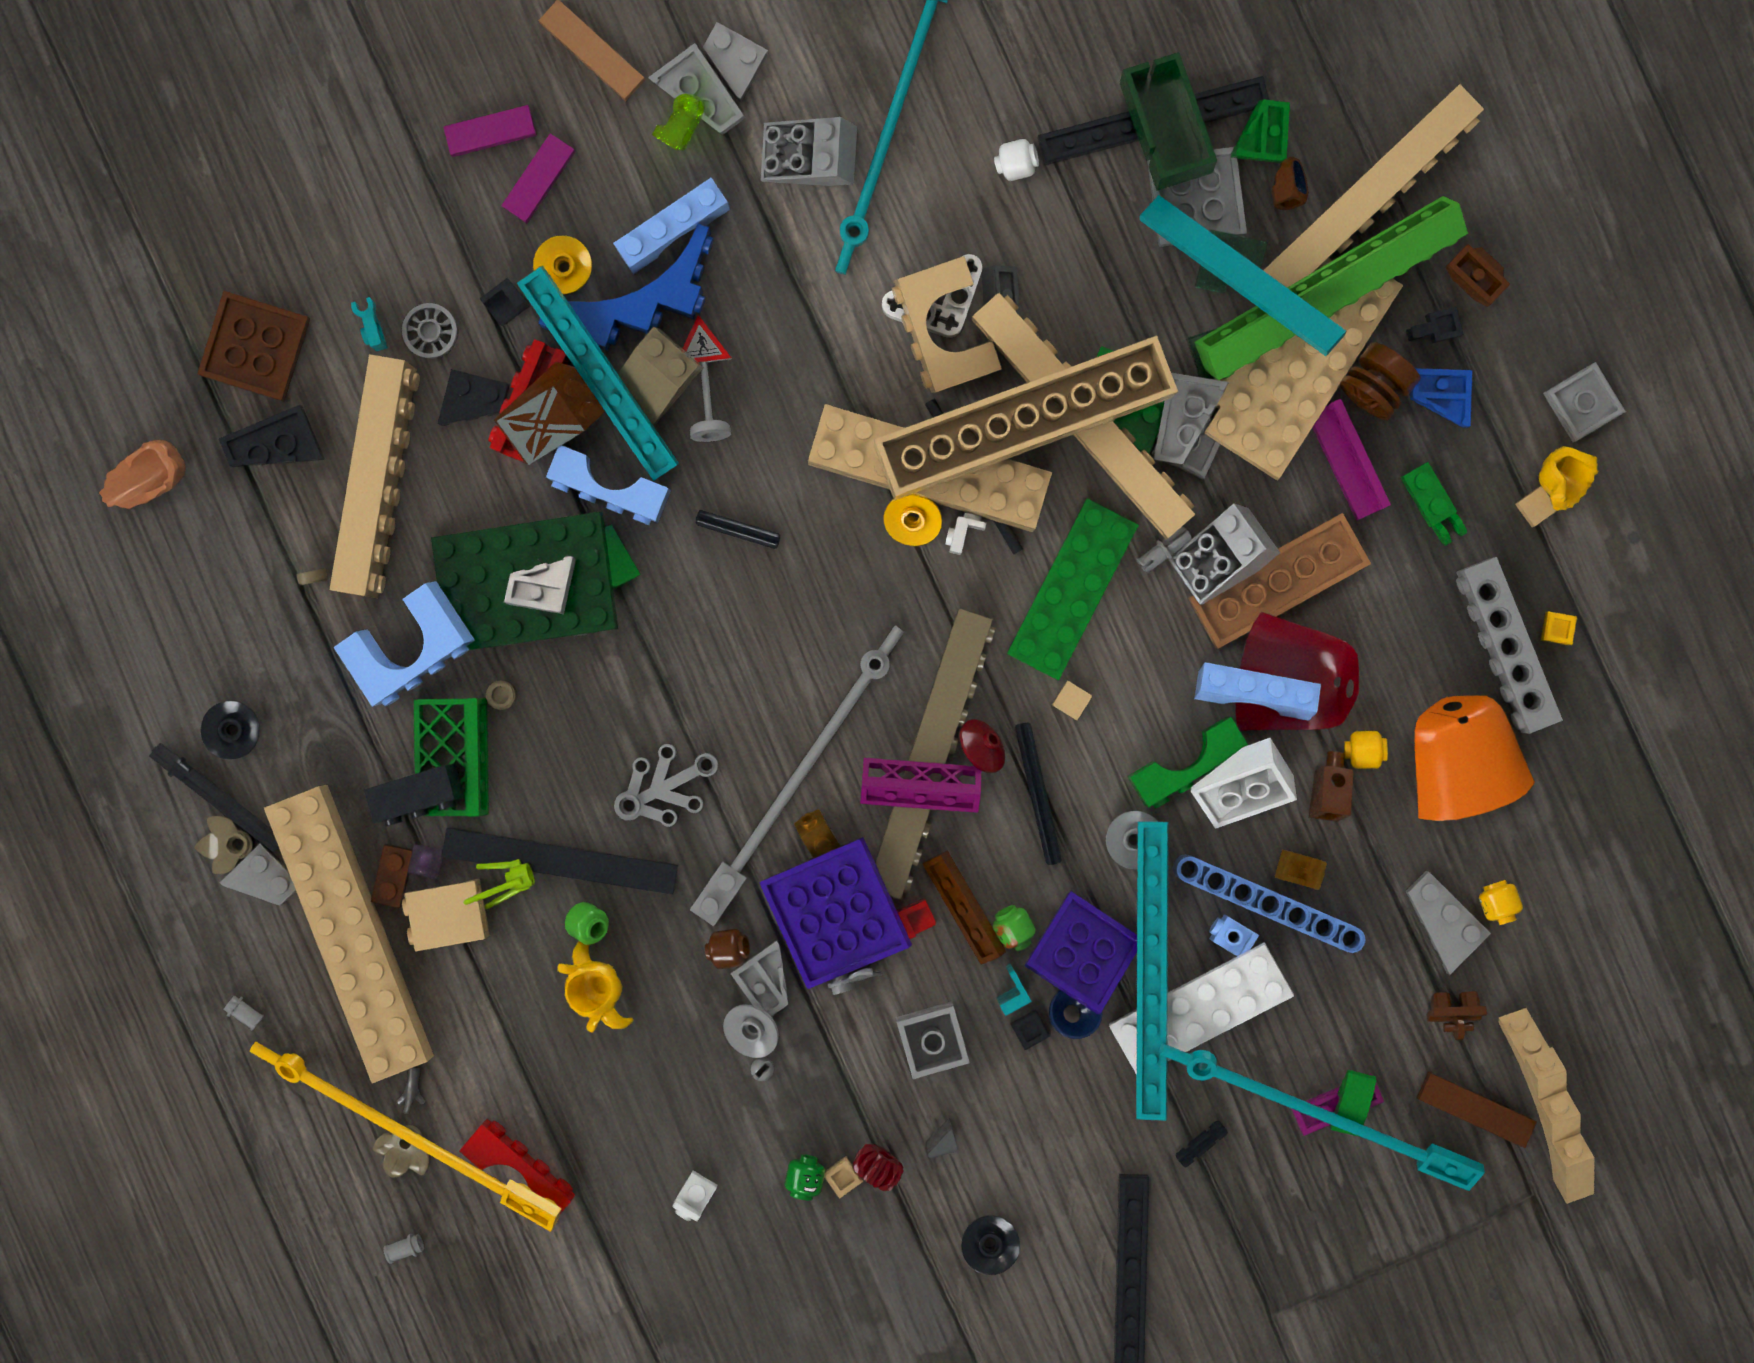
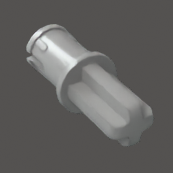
(1164, 550)

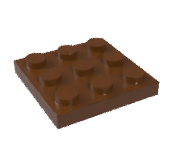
(253, 346)

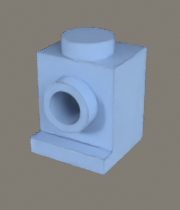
(1222, 927)

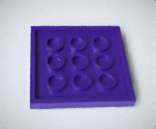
(835, 913)

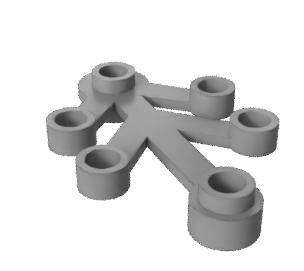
(661, 788)

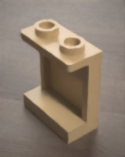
(442, 918)

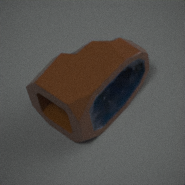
(1290, 185)

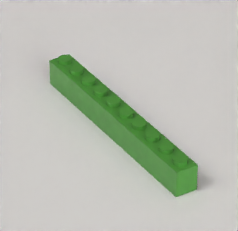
(1337, 284)

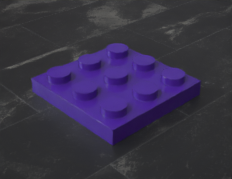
(1083, 952)

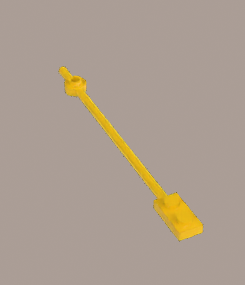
(514, 1195)

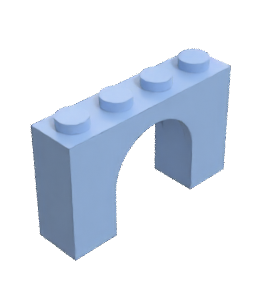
(443, 637)

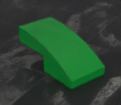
(1355, 1098)

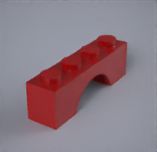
(493, 1147)

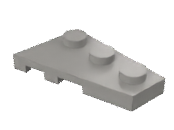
(1186, 416)

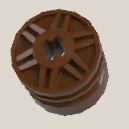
(1380, 381)

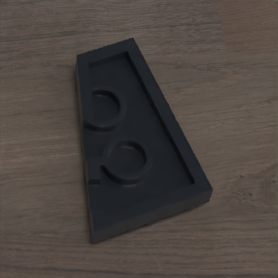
(274, 440)

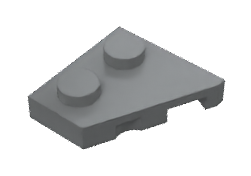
(734, 58)
(541, 587)

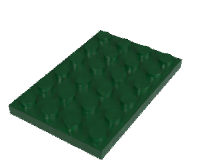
(476, 571)

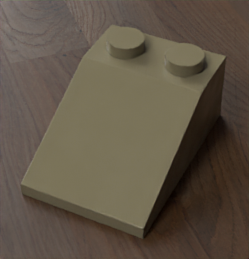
(658, 373)

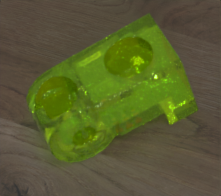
(682, 123)

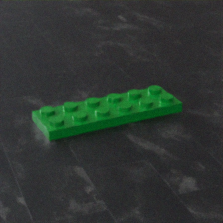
(1072, 589)

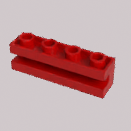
(537, 360)

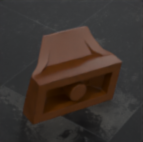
(1478, 274)

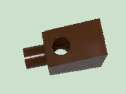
(1332, 801)

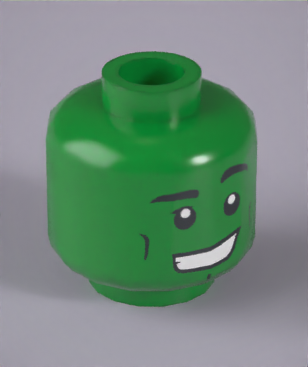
(805, 1177)

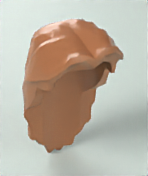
(143, 475)

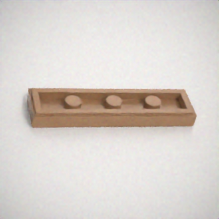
(591, 50)

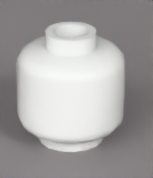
(1017, 159)

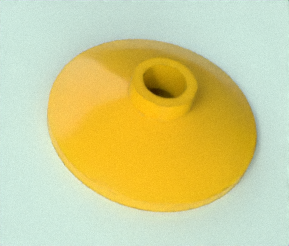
(567, 250)
(909, 529)

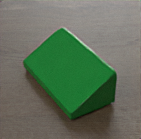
(621, 564)

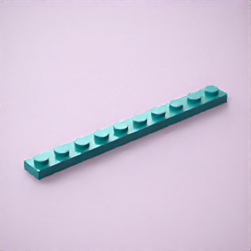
(1152, 970)

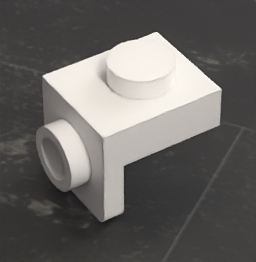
(956, 535)

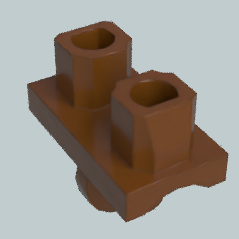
(1468, 1011)

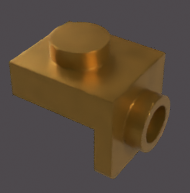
(816, 833)
(1300, 869)

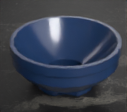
(1083, 1027)

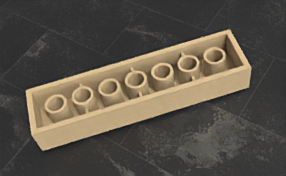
(374, 477)
(999, 492)

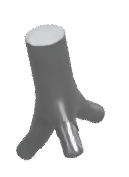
(411, 1090)

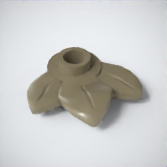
(221, 844)
(401, 1155)

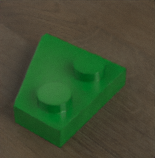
(1265, 133)

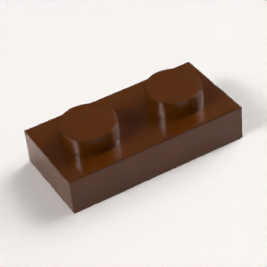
(392, 876)

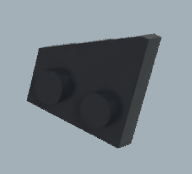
(471, 397)

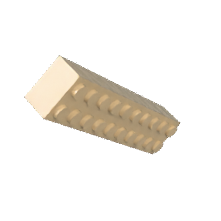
(1025, 417)
(349, 933)

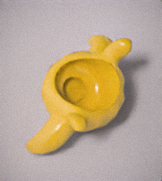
(593, 990)

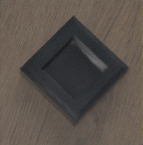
(1030, 1029)

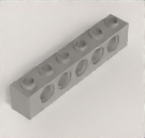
(1533, 681)

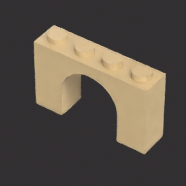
(916, 295)

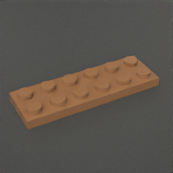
(1293, 576)

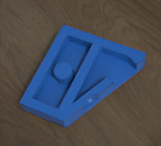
(1445, 393)

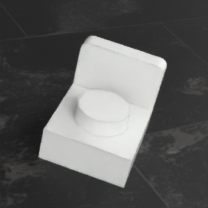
(694, 1196)

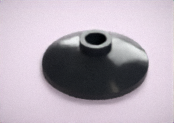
(216, 732)
(990, 1259)

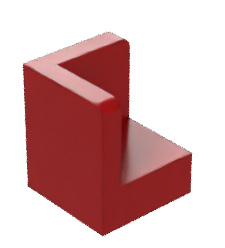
(916, 917)

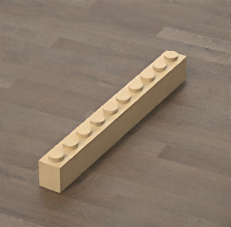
(1377, 187)
(1105, 442)

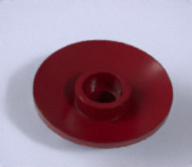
(982, 746)

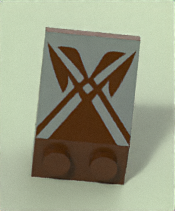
(549, 413)

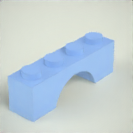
(654, 235)
(573, 471)
(1285, 695)

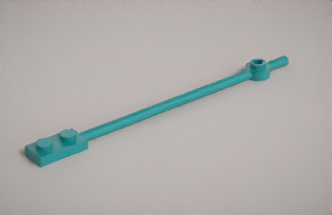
(857, 220)
(1434, 1161)

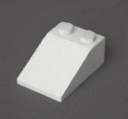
(1246, 784)

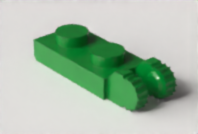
(1433, 501)

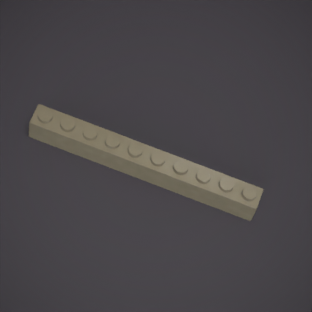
(934, 743)

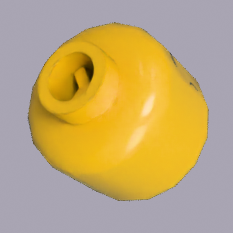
(1366, 749)
(1500, 902)

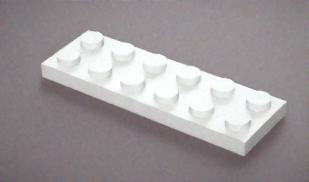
(1214, 1002)

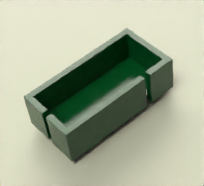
(1168, 121)

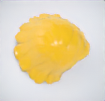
(1567, 476)

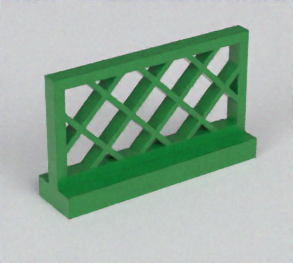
(475, 750)

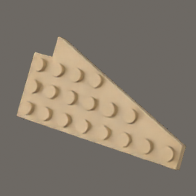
(1284, 392)

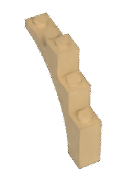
(1559, 1116)

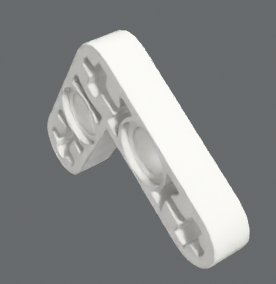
(947, 309)

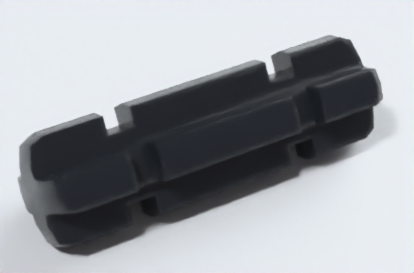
(1201, 1143)

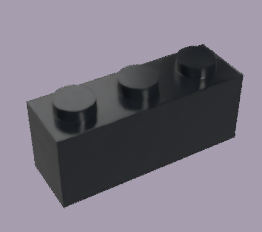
(414, 795)

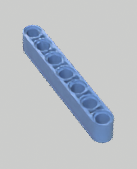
(1281, 908)

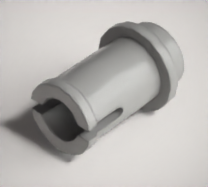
(243, 1012)
(410, 1246)

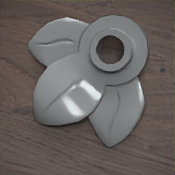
(846, 982)

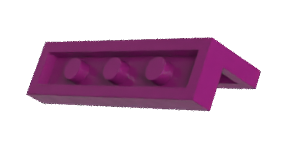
(1345, 457)
(921, 790)

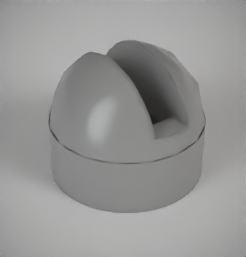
(757, 1064)

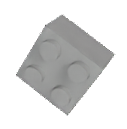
(932, 1040)

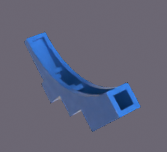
(640, 309)

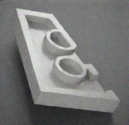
(694, 75)
(1448, 923)

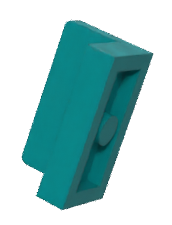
(1014, 998)

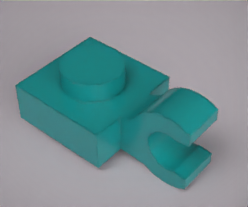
(372, 331)

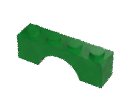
(1156, 783)

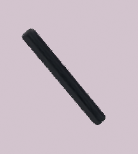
(1038, 793)

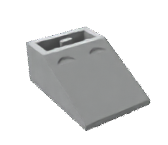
(809, 152)
(1224, 554)

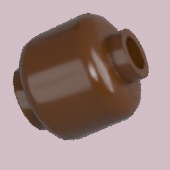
(727, 948)

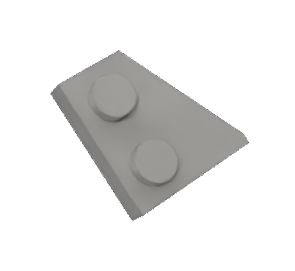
(261, 876)
(764, 979)

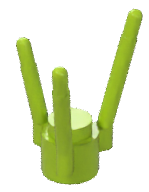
(518, 879)

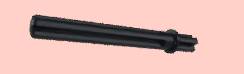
(214, 795)

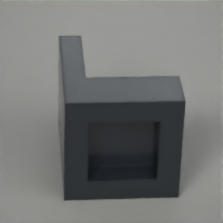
(504, 302)

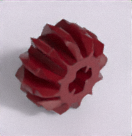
(878, 1167)

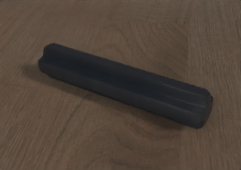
(738, 529)

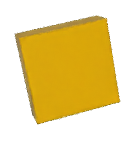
(1558, 628)

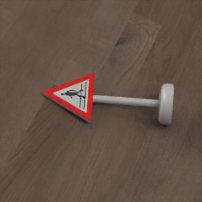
(706, 348)

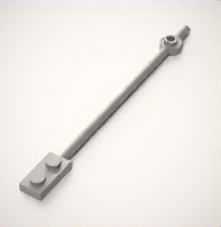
(728, 878)

